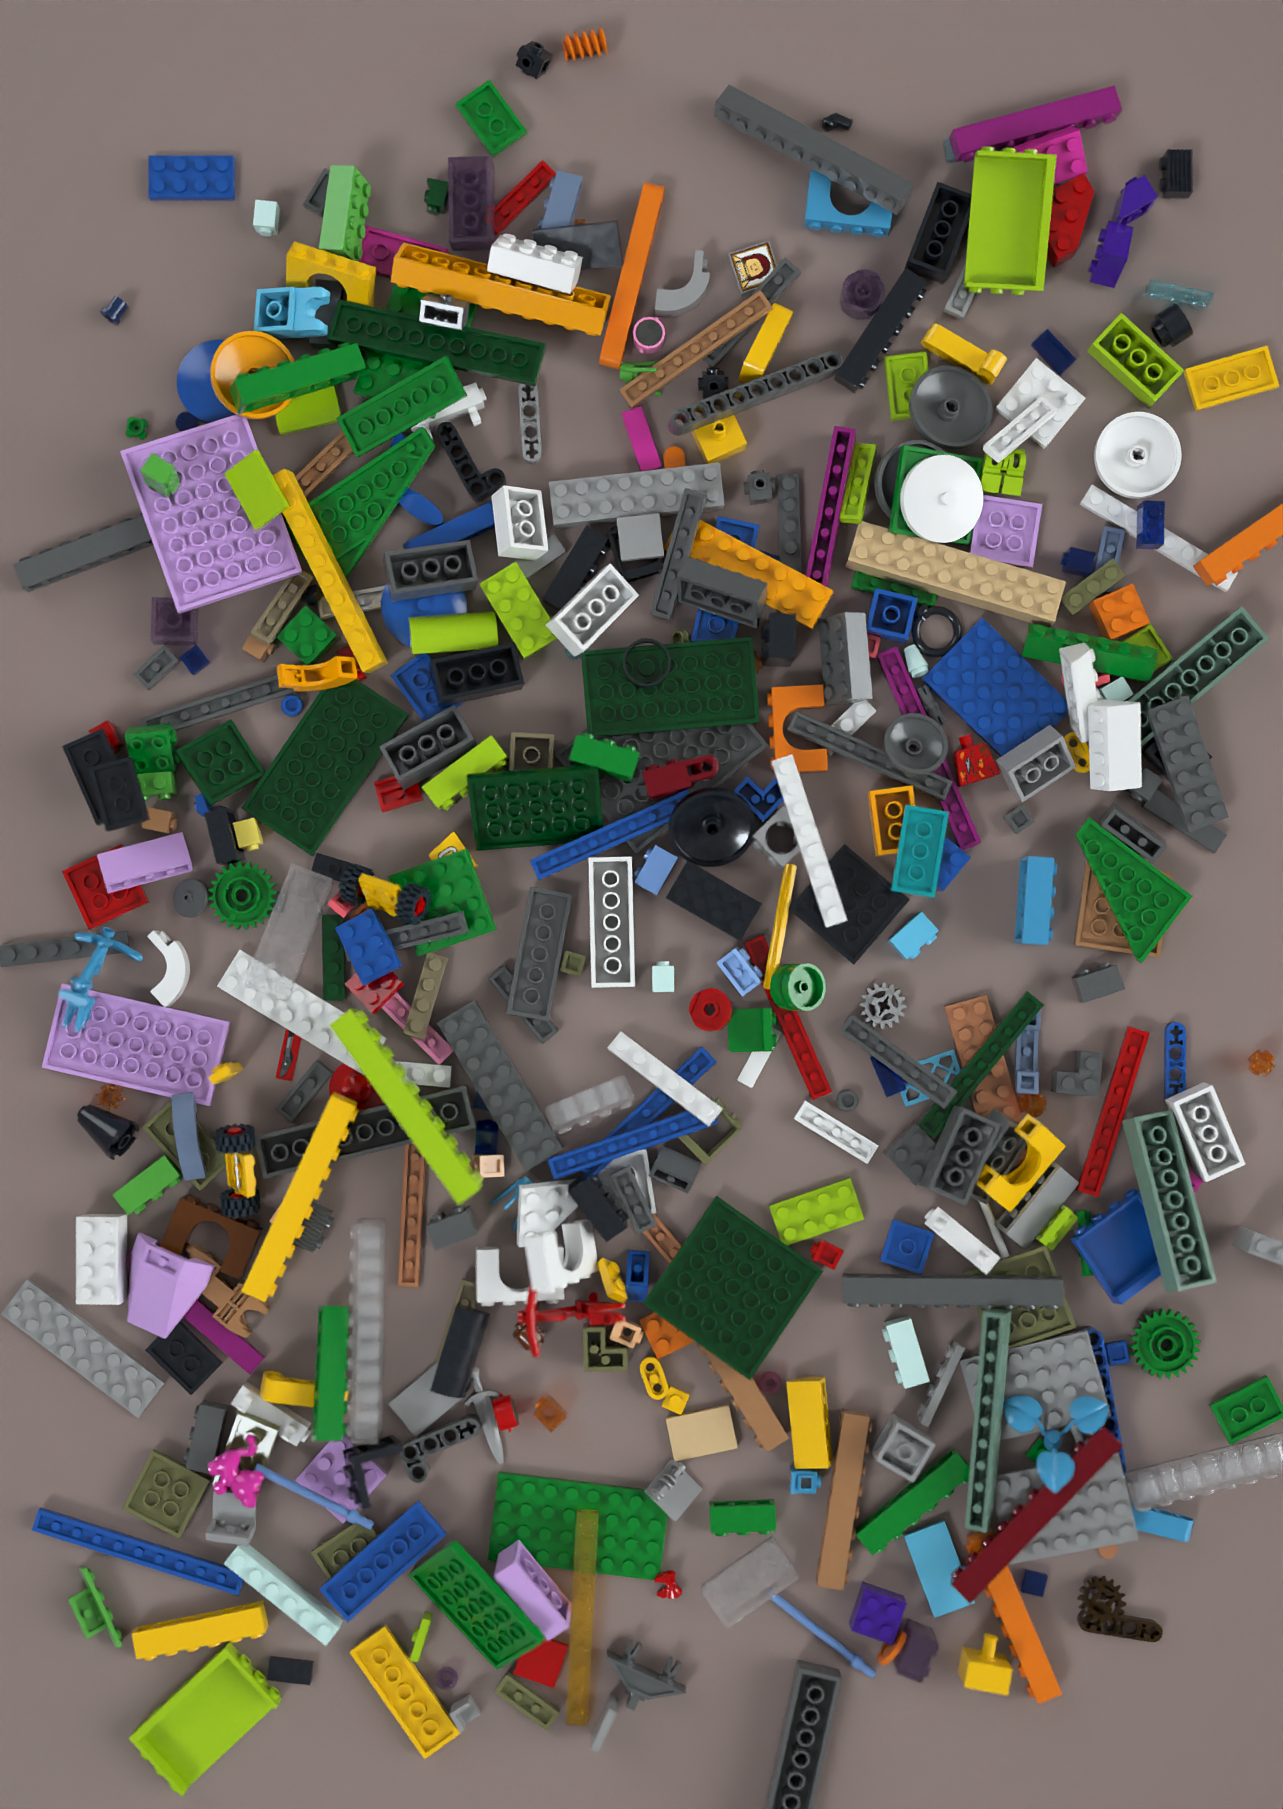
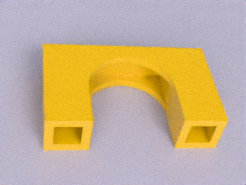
(356, 277)
(1041, 1152)

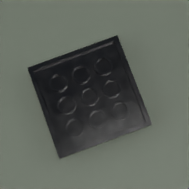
(865, 900)

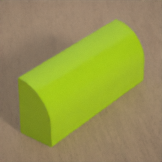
(452, 632)

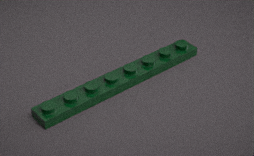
(983, 1061)

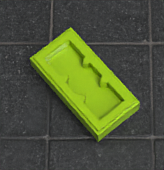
(419, 1636)

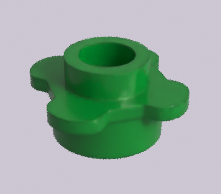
(135, 422)

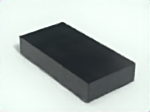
(290, 1670)

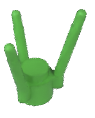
(630, 371)

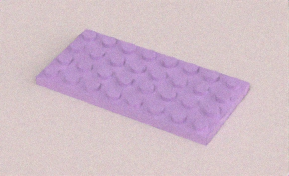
(139, 1046)

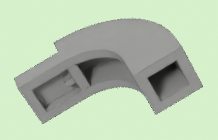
(680, 301)

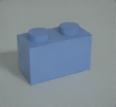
(655, 869)

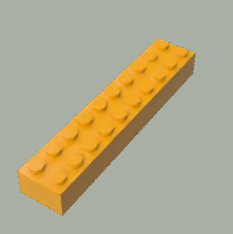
(471, 282)

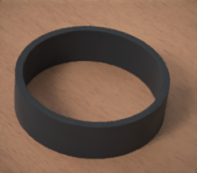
(646, 640)

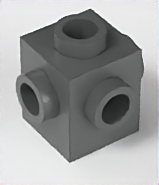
(761, 494)

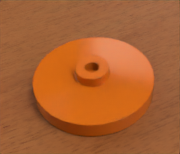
(888, 1651)

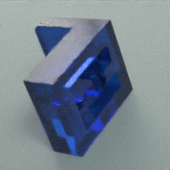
(486, 1137)

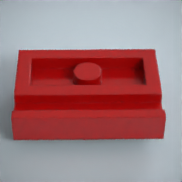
(392, 795)

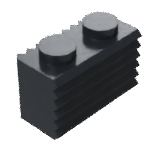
(1177, 173)

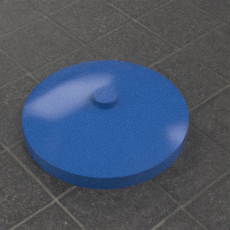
(195, 384)
(396, 613)

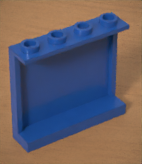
(1119, 1248)

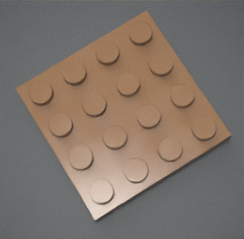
(1096, 922)

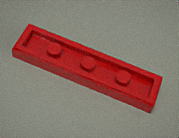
(522, 195)

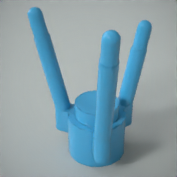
(523, 1181)

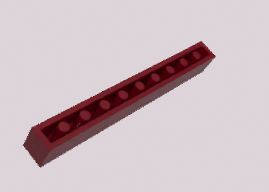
(1032, 1516)

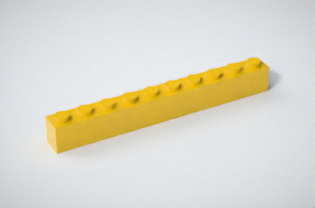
(329, 574)
(300, 1196)

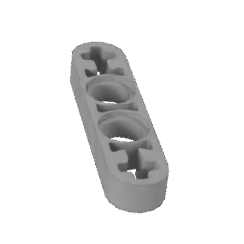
(526, 422)

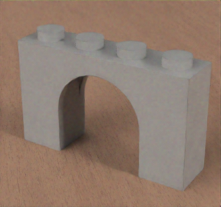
(1259, 1245)

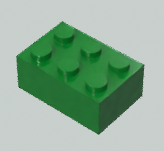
(605, 755)

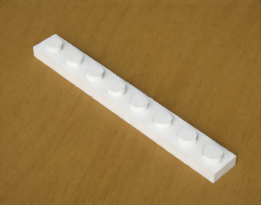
(1126, 519)
(809, 840)

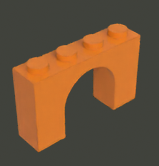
(783, 702)

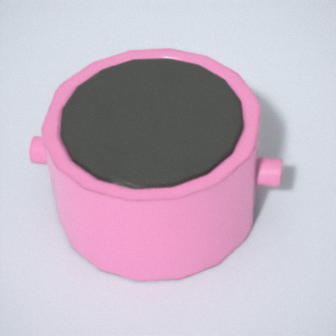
(649, 335)

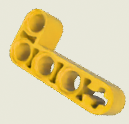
(765, 343)
(963, 353)
(290, 1391)

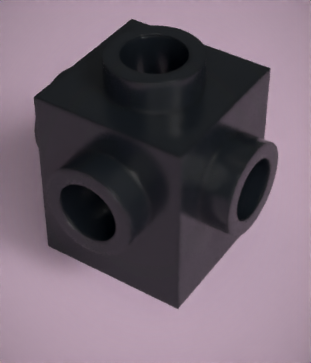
(533, 59)
(710, 376)

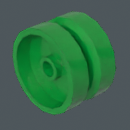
(797, 987)

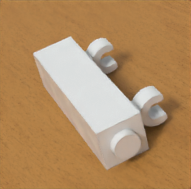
(467, 405)
(961, 1240)
(293, 1426)

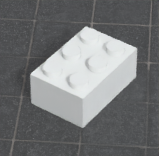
(519, 523)

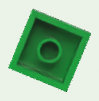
(308, 637)

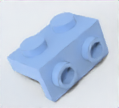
(740, 970)

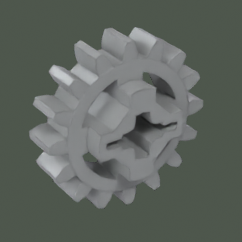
(887, 996)

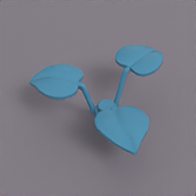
(1055, 1468)

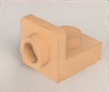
(488, 1165)

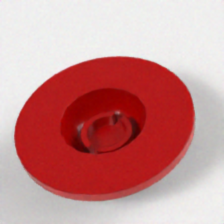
(355, 1087)

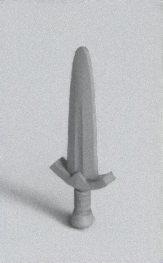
(486, 1414)

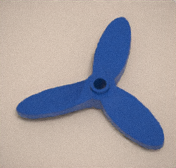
(417, 504)

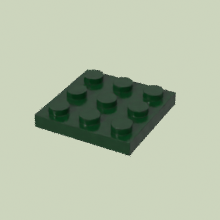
(220, 762)

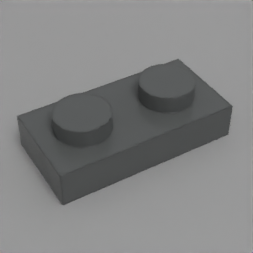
(156, 667)

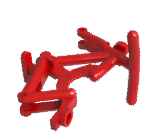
(583, 1309)

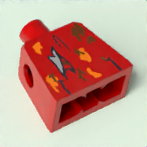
(973, 762)

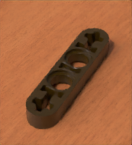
(1119, 1628)

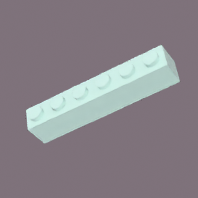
(284, 1593)

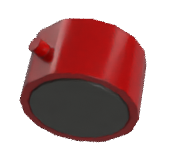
(505, 1412)

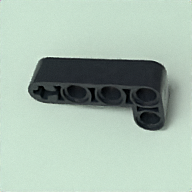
(464, 461)

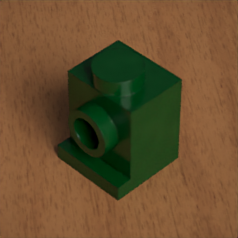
(436, 196)

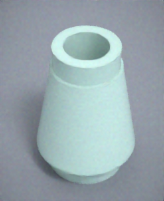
(915, 662)

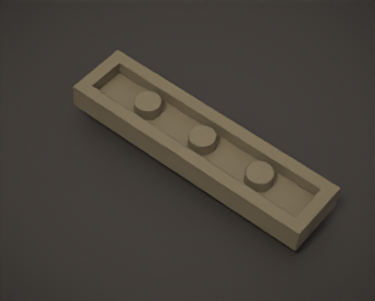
(281, 608)
(425, 996)
(465, 1296)

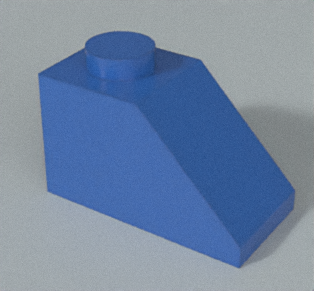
(637, 1275)

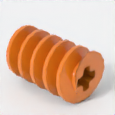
(585, 44)

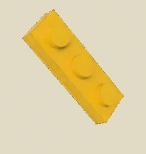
(224, 1072)

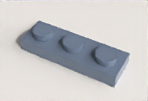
(1109, 547)

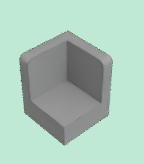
(464, 1711)

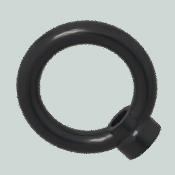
(921, 615)

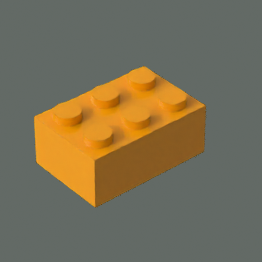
(886, 817)

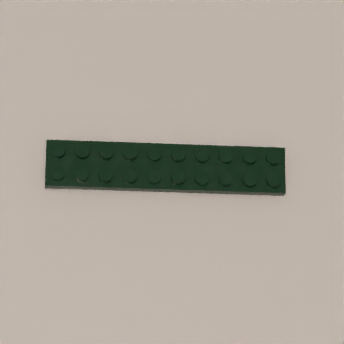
(410, 339)

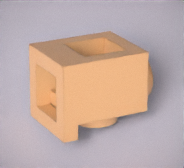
(628, 1340)

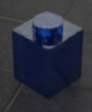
(1077, 561)

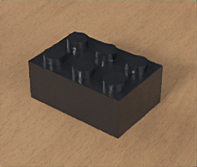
(779, 638)

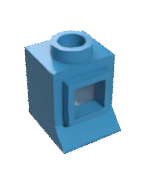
(804, 1480)

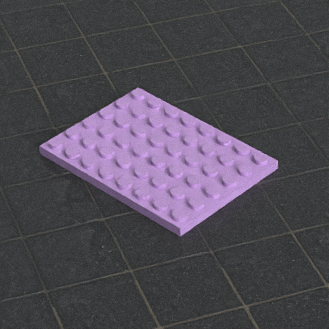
(202, 528)

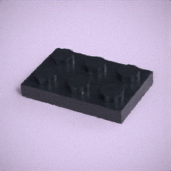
(119, 794)
(184, 1357)

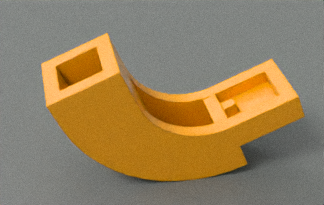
(320, 676)

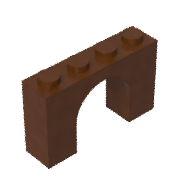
(242, 1234)

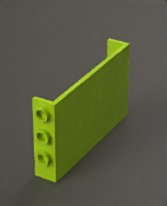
(1009, 221)
(204, 1718)

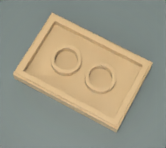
(701, 1432)

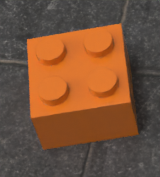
(1119, 613)

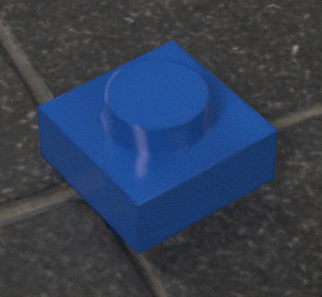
(201, 805)

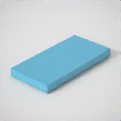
(935, 1561)

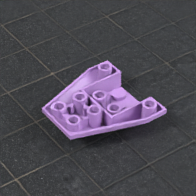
(162, 1286)

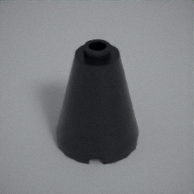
(108, 1130)

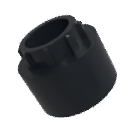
(1171, 326)

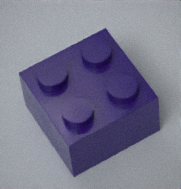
(877, 1613)

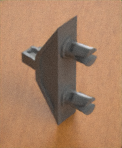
(641, 1681)

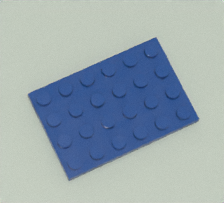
(995, 689)

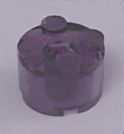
(856, 305)

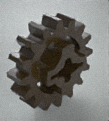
(1104, 1610)

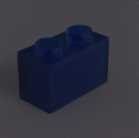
(1150, 525)

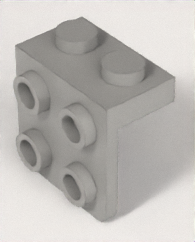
(231, 1520)

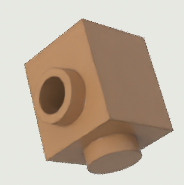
(257, 649)

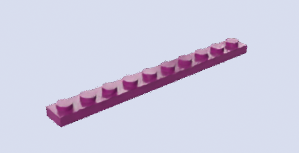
(909, 702)

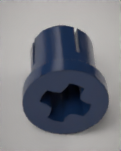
(114, 310)

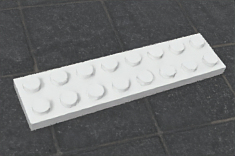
(302, 1014)

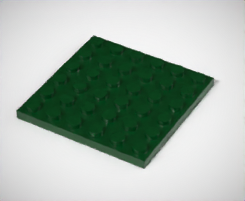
(732, 1288)

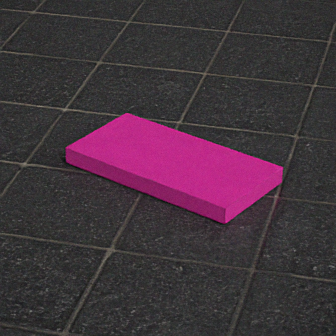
(381, 247)

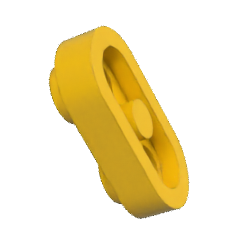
(1080, 751)
(653, 1377)

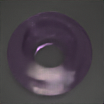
(443, 1684)

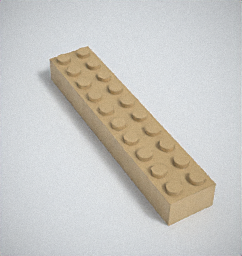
(955, 574)

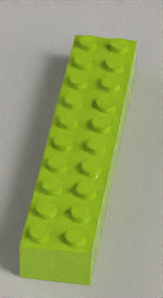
(407, 1105)

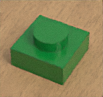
(1035, 1449)

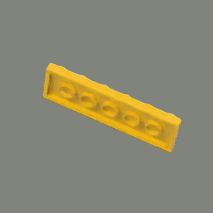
(405, 1691)

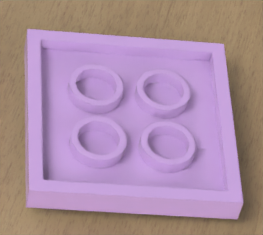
(1007, 531)
(327, 1477)

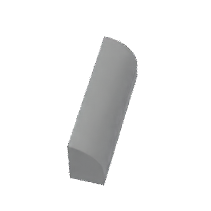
(1037, 1206)

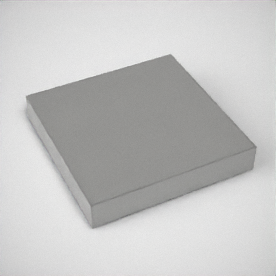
(640, 537)
(604, 1723)

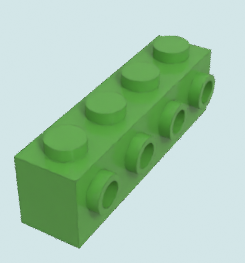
(158, 785)

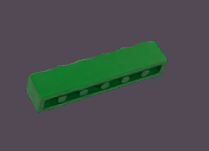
(1110, 655)
(330, 1374)
(913, 1502)

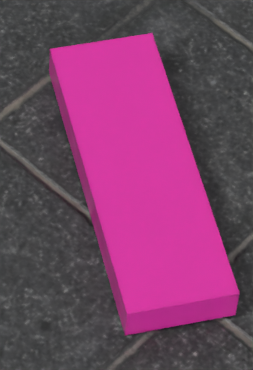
(641, 439)

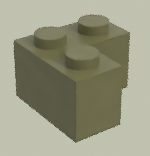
(598, 1354)

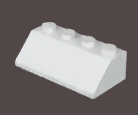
(1079, 686)
(1114, 745)

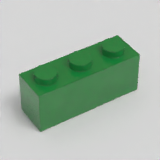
(742, 1517)

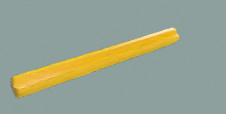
(780, 923)

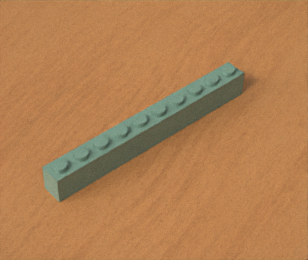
(988, 1419)

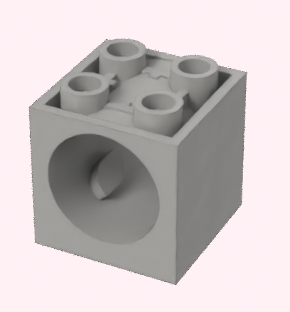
(760, 839)
(902, 1447)

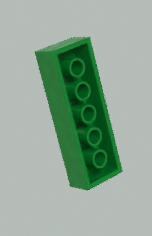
(297, 378)

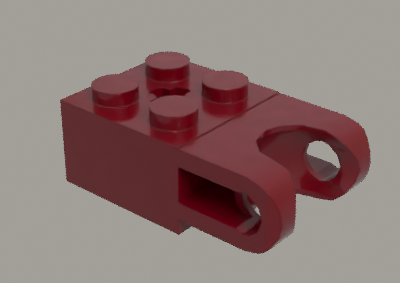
(677, 775)

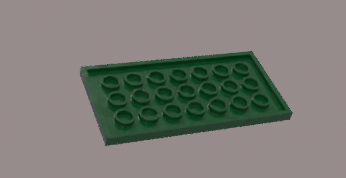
(705, 688)
(324, 763)

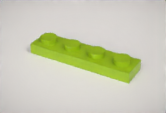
(858, 483)

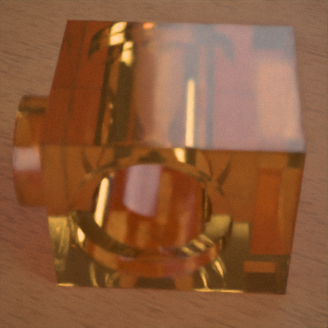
(549, 1422)

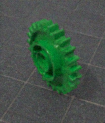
(227, 891)
(1178, 1352)

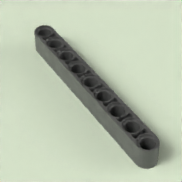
(750, 400)

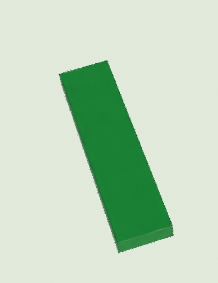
(868, 583)

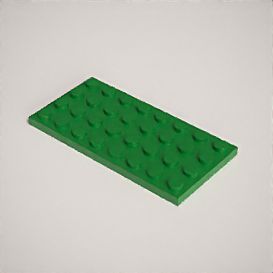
(544, 1515)

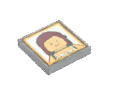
(752, 266)

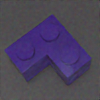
(1110, 254)

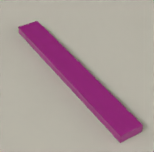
(229, 1342)

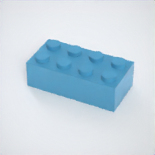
(1034, 900)

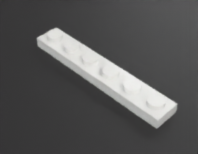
(664, 1079)

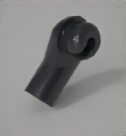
(834, 121)

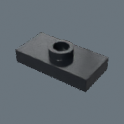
(330, 866)

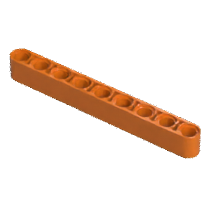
(631, 275)

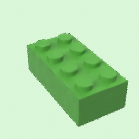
(345, 212)

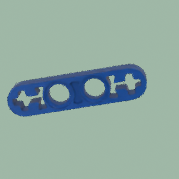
(1179, 1063)

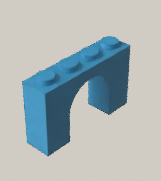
(823, 215)

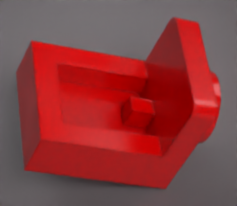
(826, 1253)

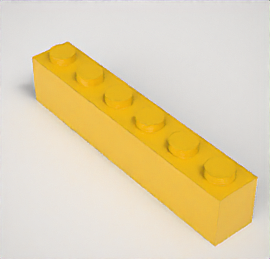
(200, 1630)

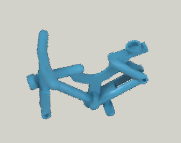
(78, 994)

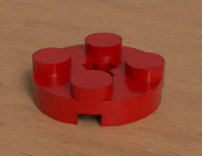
(706, 998)

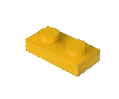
(612, 1280)

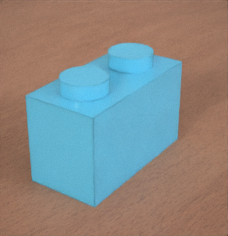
(913, 936)

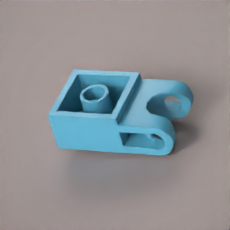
(290, 312)

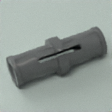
(930, 705)

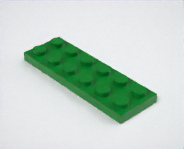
(402, 406)

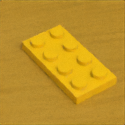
(1231, 378)

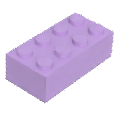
(532, 1590)

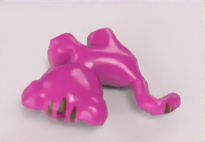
(244, 1483)

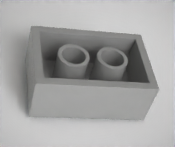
(1036, 763)

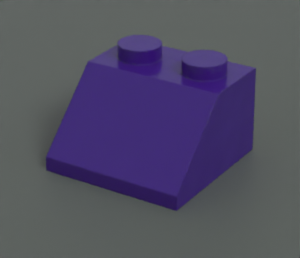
(1134, 200)

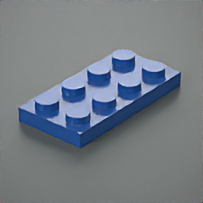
(191, 178)

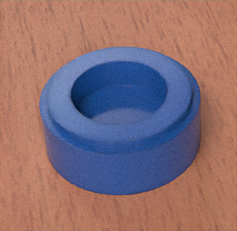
(292, 705)

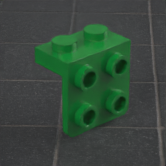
(751, 1030)

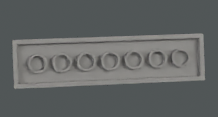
(83, 1347)

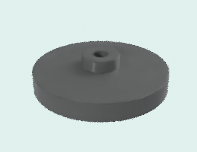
(190, 898)

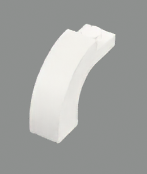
(177, 969)

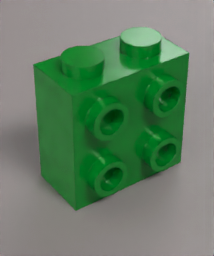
(152, 748)

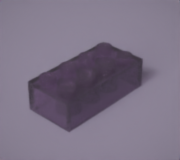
(471, 203)

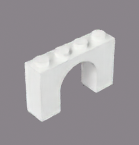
(544, 1261)
(491, 1288)

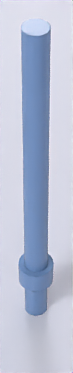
(351, 1515)
(855, 1660)

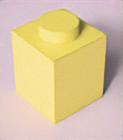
(248, 834)

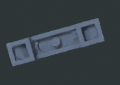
(1027, 1058)
(187, 1136)

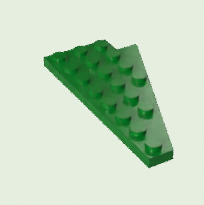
(363, 501)

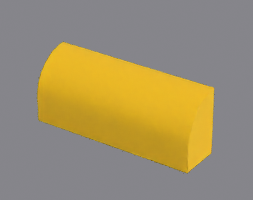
(810, 1422)

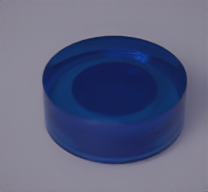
(186, 421)

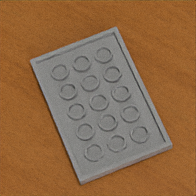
(1051, 1373)
(1092, 1519)

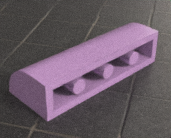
(145, 862)

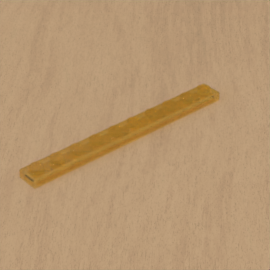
(582, 1617)

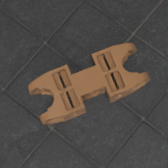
(225, 1295)

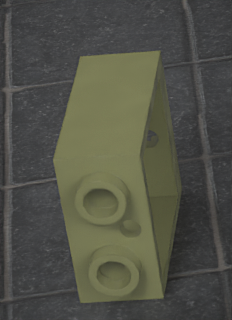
(698, 1151)

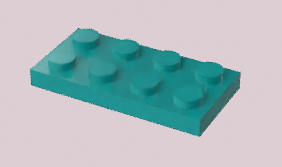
(919, 851)

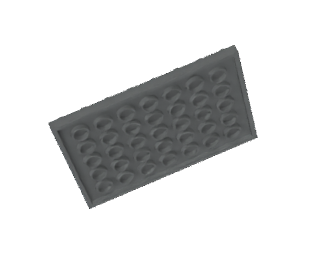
(730, 745)

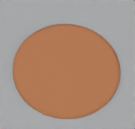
(1108, 1552)

